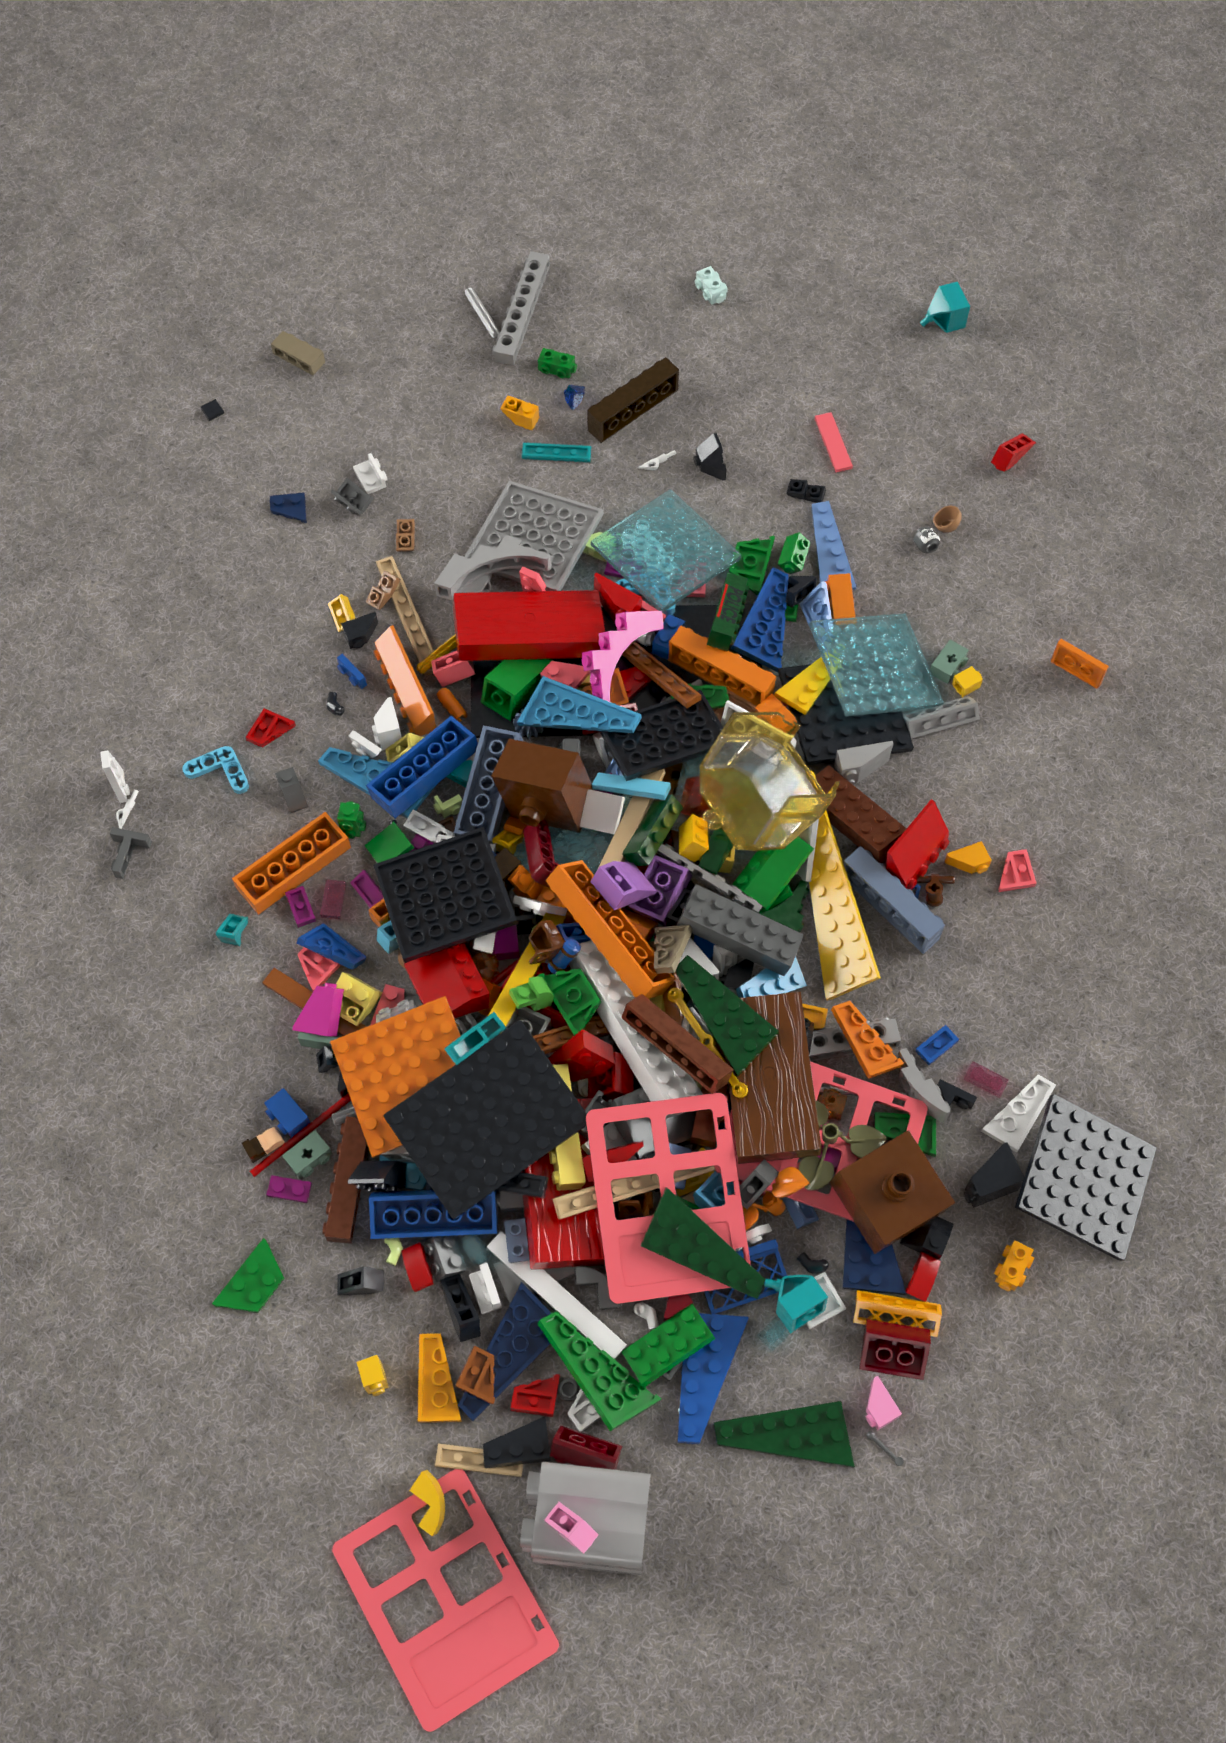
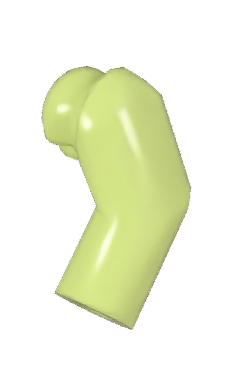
(395, 1247)

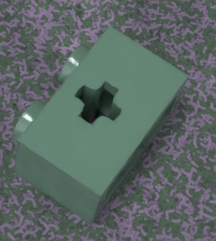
(953, 653)
(311, 1145)

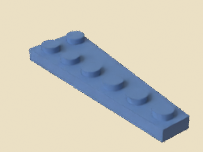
(829, 545)

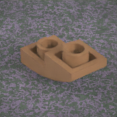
(405, 535)
(382, 593)

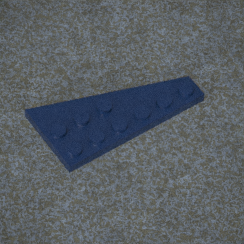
(514, 1346)

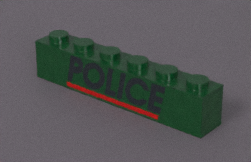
(728, 612)

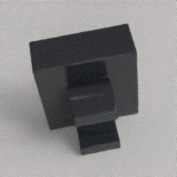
(325, 1059)

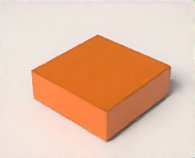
(514, 826)

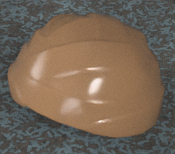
(947, 519)

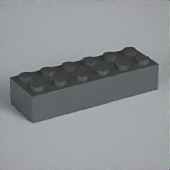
(740, 930)

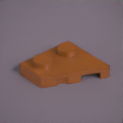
(478, 1375)

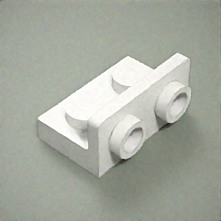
(370, 475)
(485, 1289)

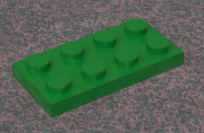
(668, 1345)

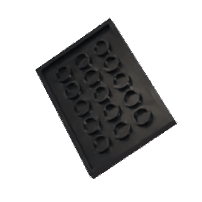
(664, 737)

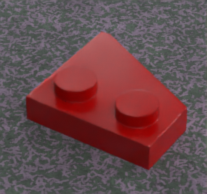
(634, 681)
(536, 1397)

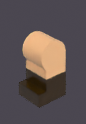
(263, 1144)

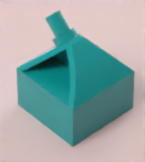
(948, 308)
(798, 1299)

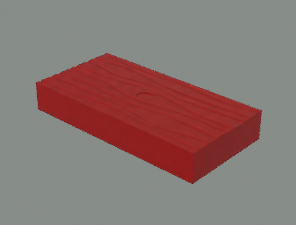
(527, 624)
(563, 1241)

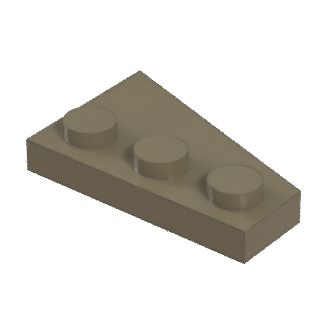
(670, 945)

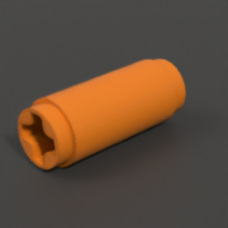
(451, 704)

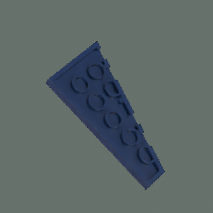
(868, 1270)

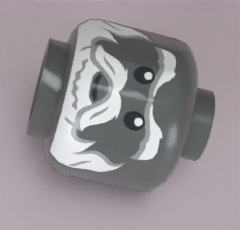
(926, 539)

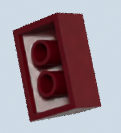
(895, 1349)
(584, 1450)

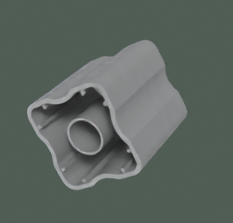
(606, 1499)

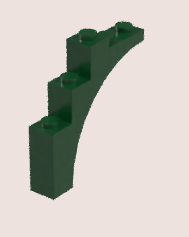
(789, 911)

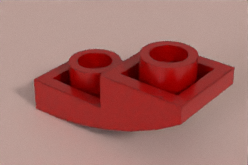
(417, 1267)
(923, 1277)

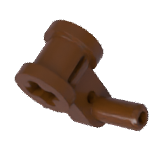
(935, 888)

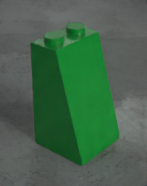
(512, 685)

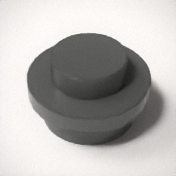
(568, 1389)

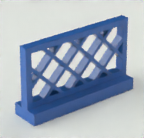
(755, 1252)

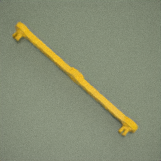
(675, 995)

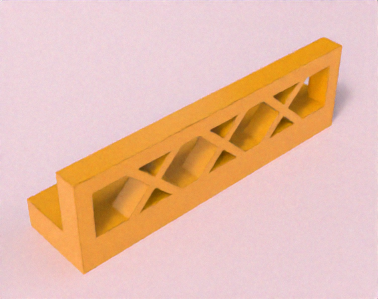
(897, 1306)

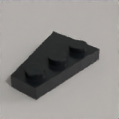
(519, 1446)

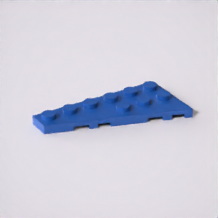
(764, 627)
(705, 1374)

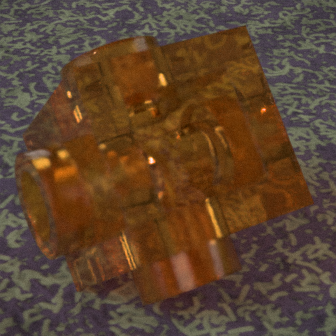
(485, 959)
(833, 1102)

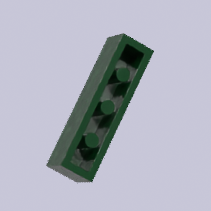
(652, 831)

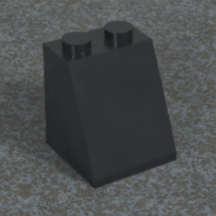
(995, 1178)

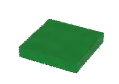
(389, 844)

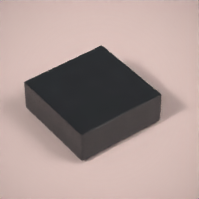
(212, 409)

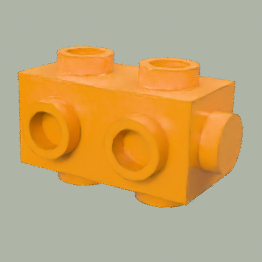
(1016, 1260)

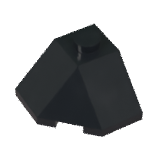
(710, 457)
(930, 1237)

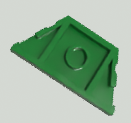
(753, 561)
(573, 997)
(252, 1282)

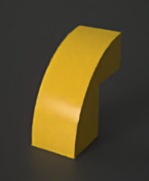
(430, 1491)

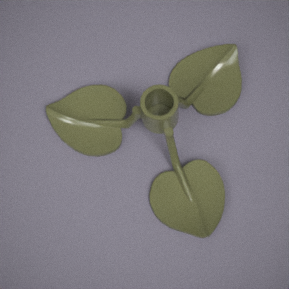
(862, 1139)

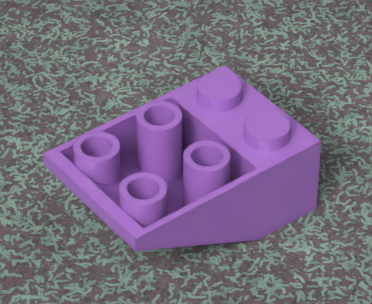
(622, 884)

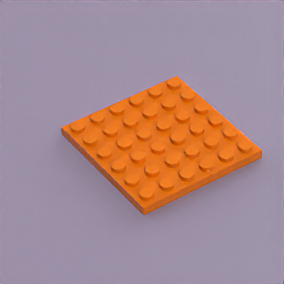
(392, 1063)

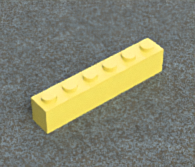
(567, 1157)

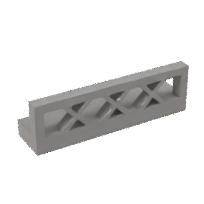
(941, 717)

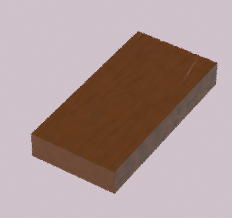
(780, 1108)

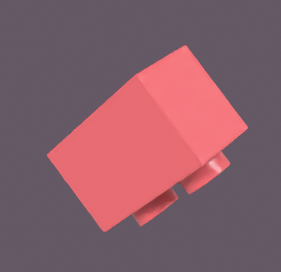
(450, 670)

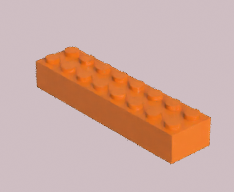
(609, 930)

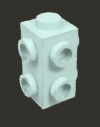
(711, 285)

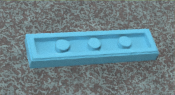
(634, 787)

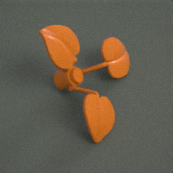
(787, 1182)

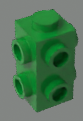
(556, 363)
(794, 553)
(351, 819)

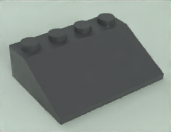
(678, 1127)

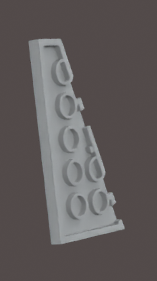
(715, 882)

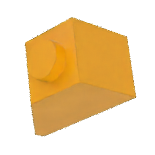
(970, 858)

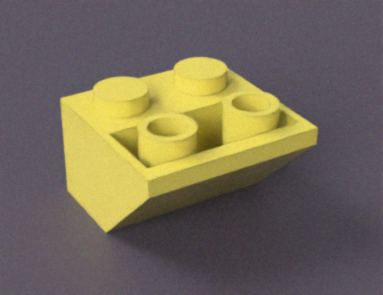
(357, 999)

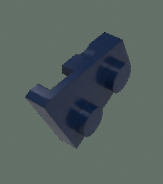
(289, 506)

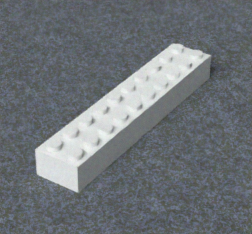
(653, 1069)

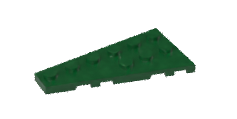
(730, 1020)
(689, 1241)
(800, 1433)

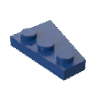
(332, 946)

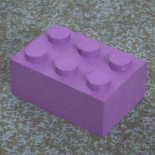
(669, 881)

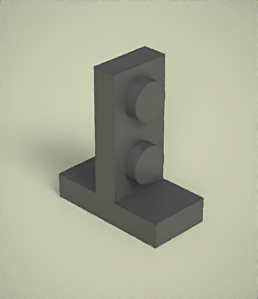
(128, 841)

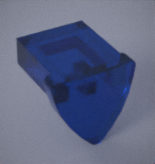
(574, 395)

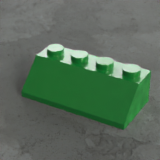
(771, 871)

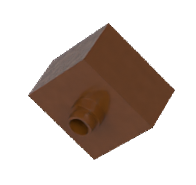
(542, 784)
(891, 1192)

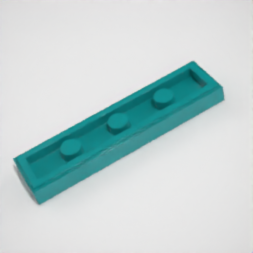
(556, 452)

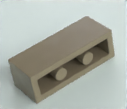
(298, 352)

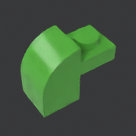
(534, 993)

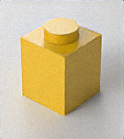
(967, 681)

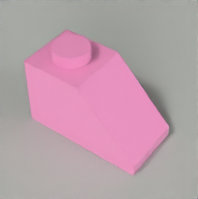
(880, 1406)
(571, 1527)

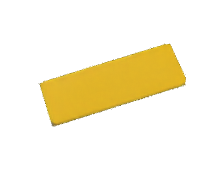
(341, 611)

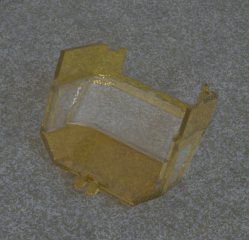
(760, 783)

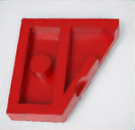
(268, 728)

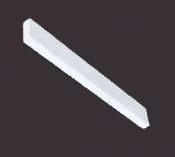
(560, 1300)

